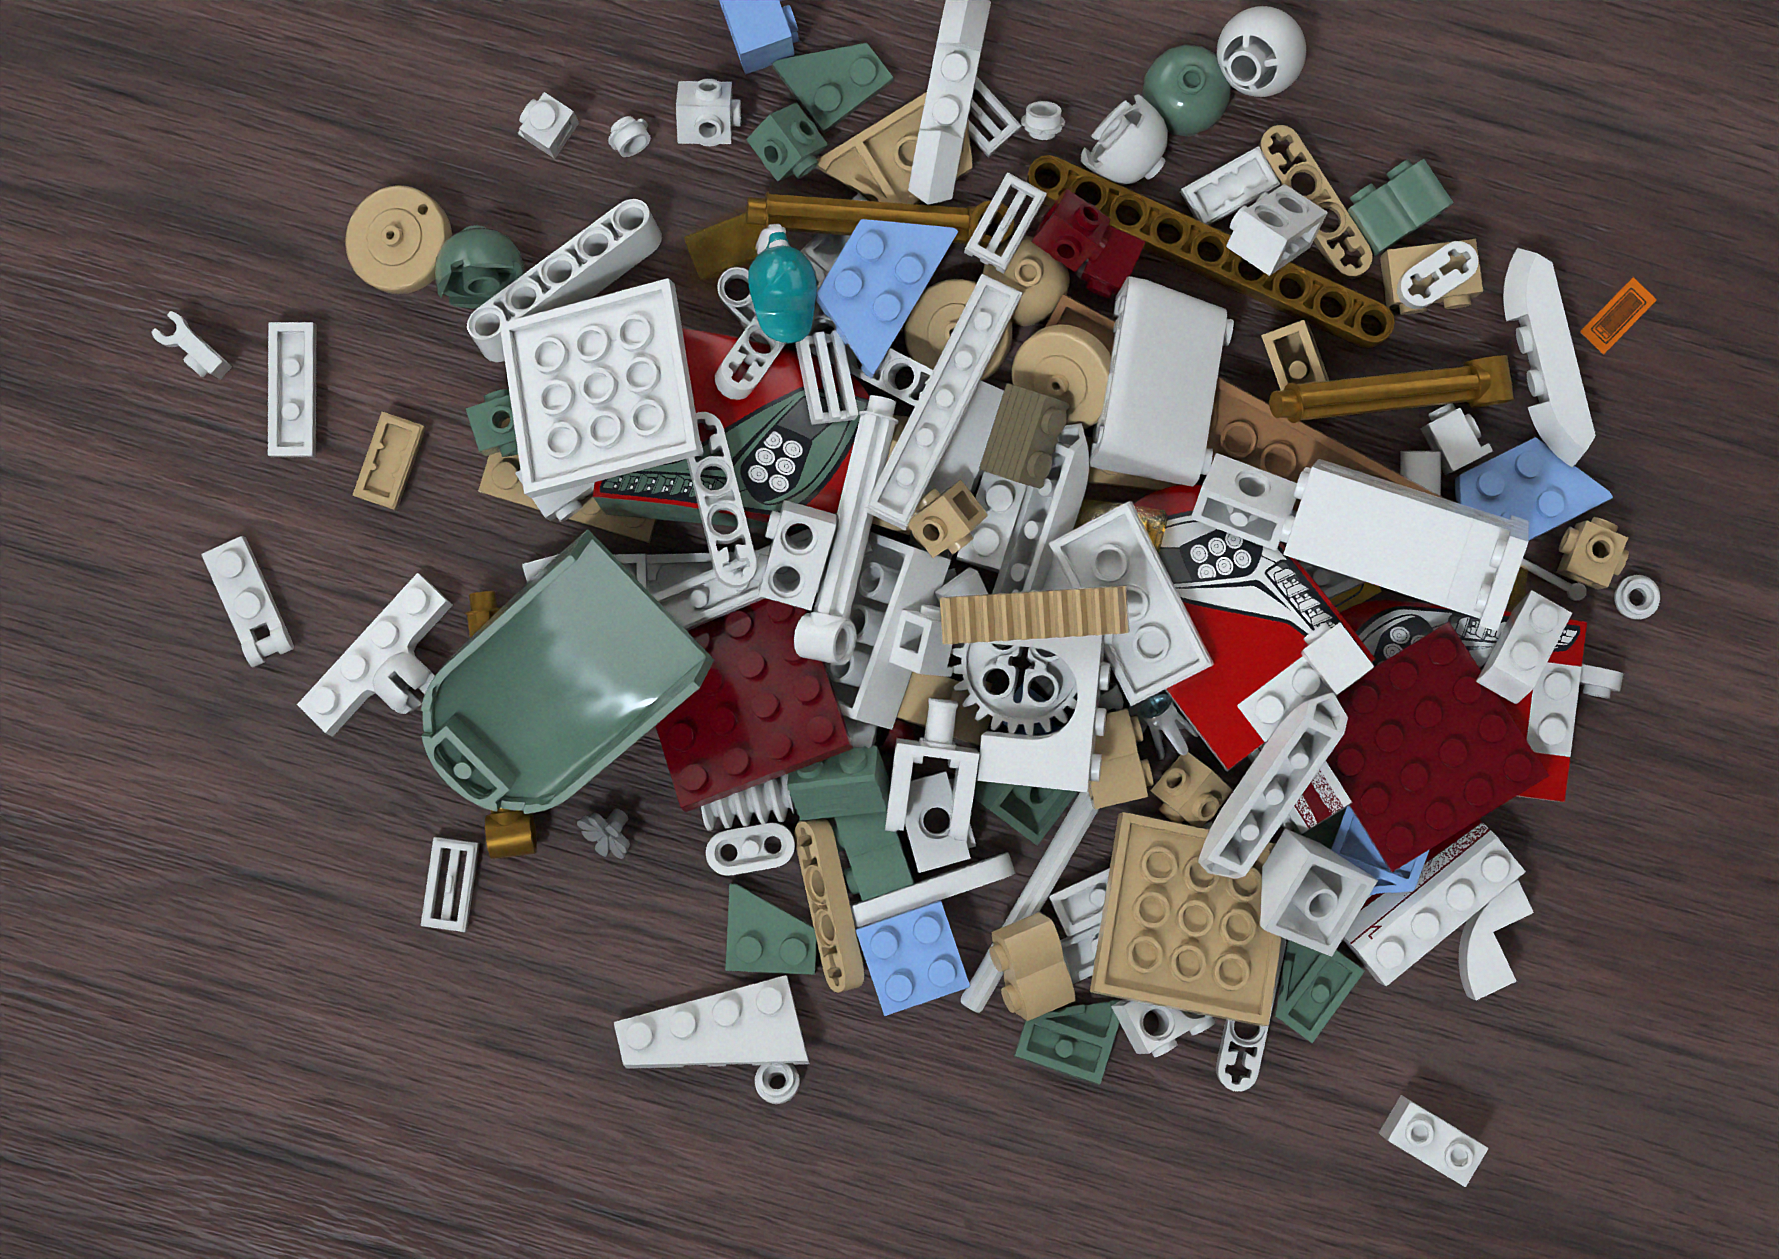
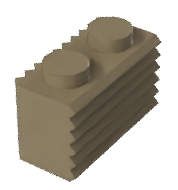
(1024, 436)

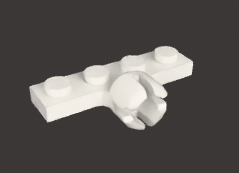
(380, 660)

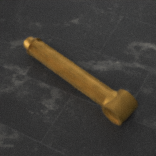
(843, 215)
(1478, 382)
(506, 831)

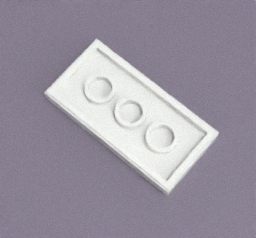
(1162, 636)

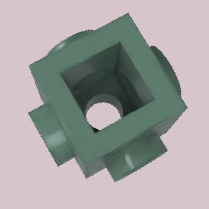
(787, 143)
(487, 422)

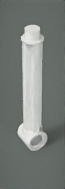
(827, 631)

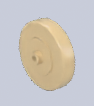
(396, 239)
(935, 319)
(1065, 366)

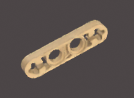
(1323, 196)
(829, 904)

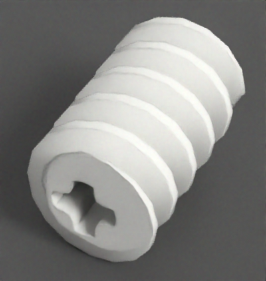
(758, 799)

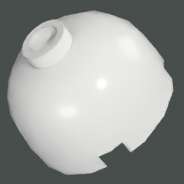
(1128, 144)

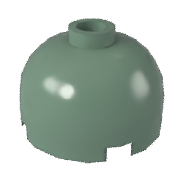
(1187, 89)
(476, 266)

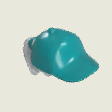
(782, 287)

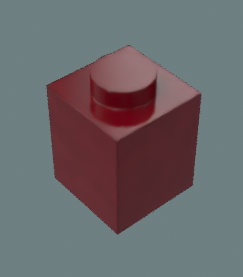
(1114, 263)

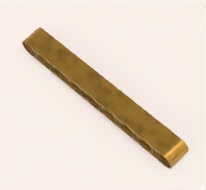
(1224, 270)

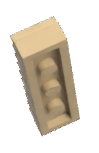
(1034, 615)

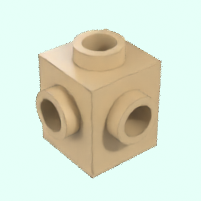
(946, 519)
(1581, 563)
(1190, 792)

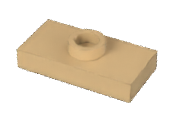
(389, 461)

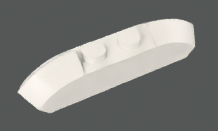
(948, 99)
(1554, 376)
(1046, 515)
(1272, 786)

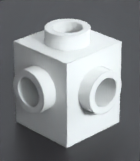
(706, 112)

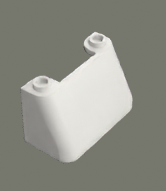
(1160, 384)

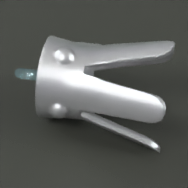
(1162, 715)

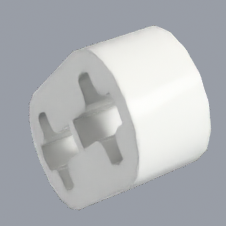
(1431, 266)

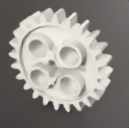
(983, 657)

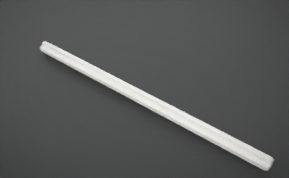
(1040, 883)

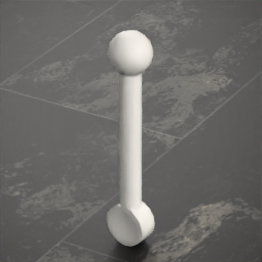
(1574, 591)

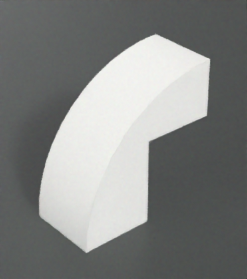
(1480, 956)

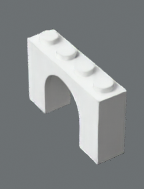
(1066, 756)

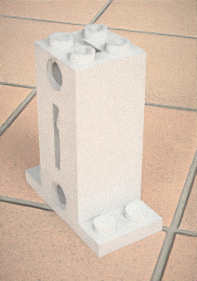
(1406, 540)

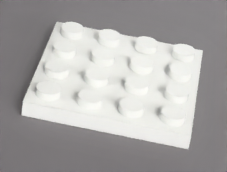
(600, 388)

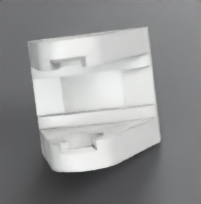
(939, 744)

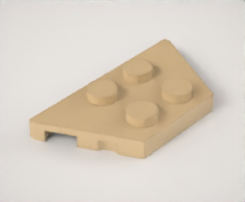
(882, 157)

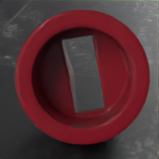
(888, 737)

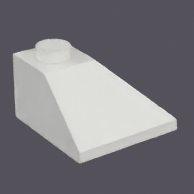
(1311, 893)

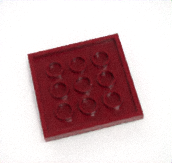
(755, 711)
(1427, 748)

